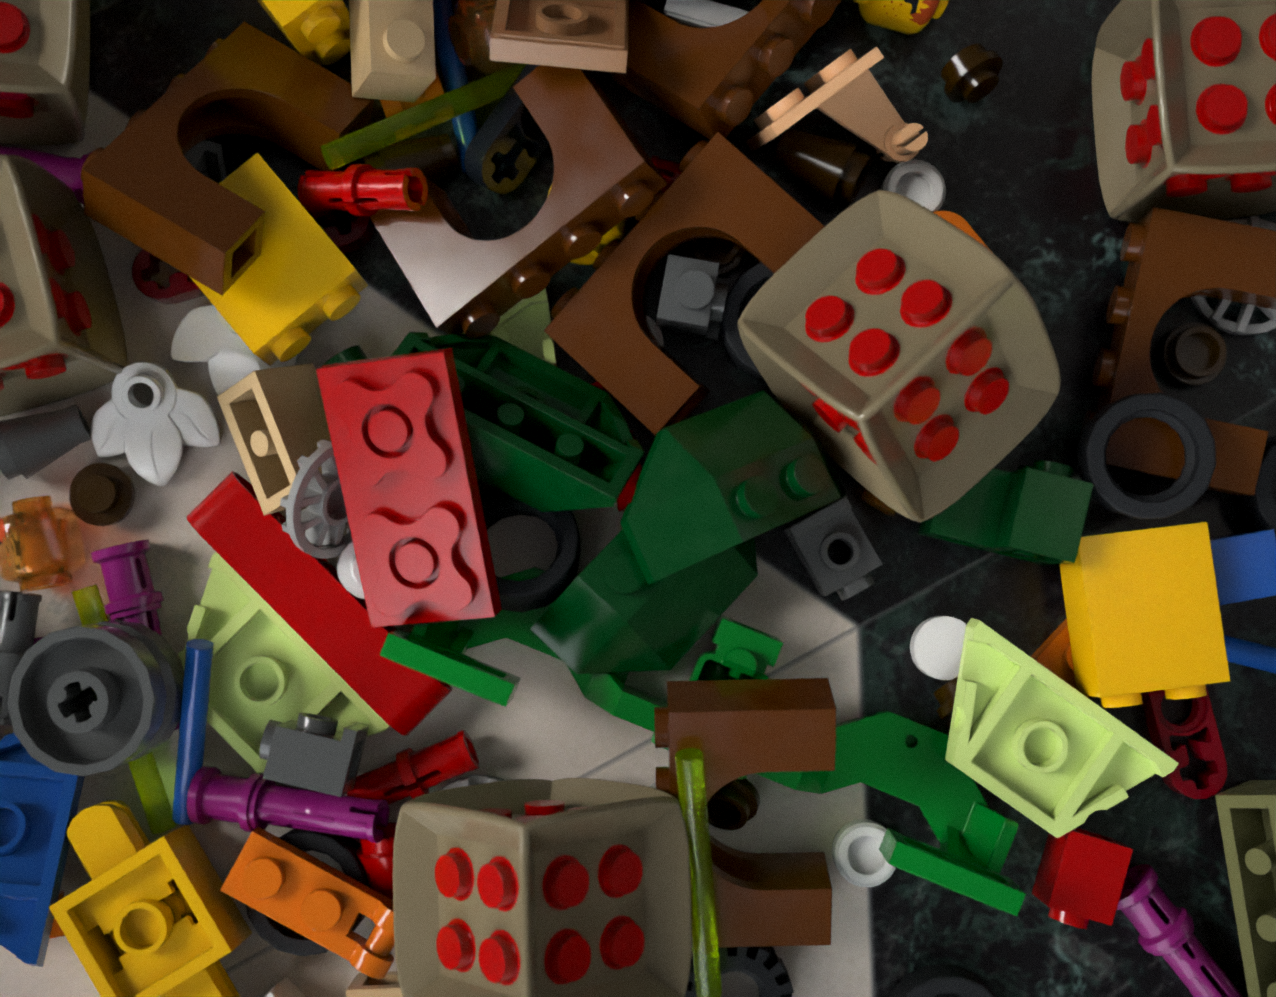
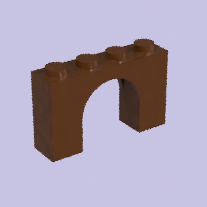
(720, 71)
(243, 87)
(595, 185)
(1170, 260)
(606, 319)
(748, 731)

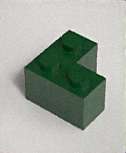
(1019, 514)

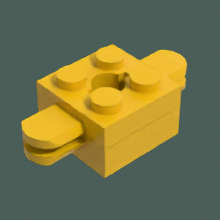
(121, 915)

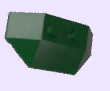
(536, 425)
(724, 483)
(622, 624)

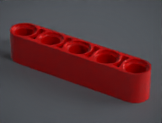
(313, 603)

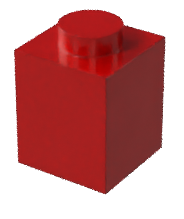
(1082, 877)

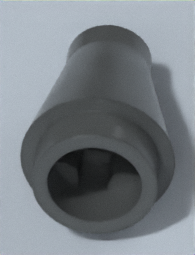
(39, 440)

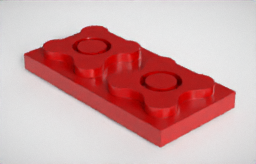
(410, 488)

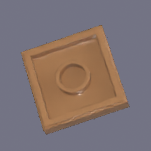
(562, 33)

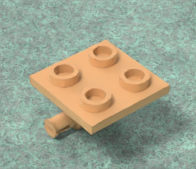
(852, 99)

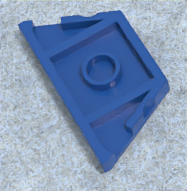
(33, 847)

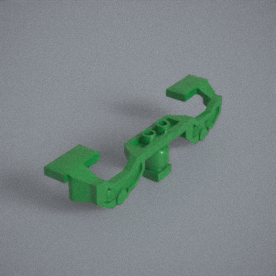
(872, 750)

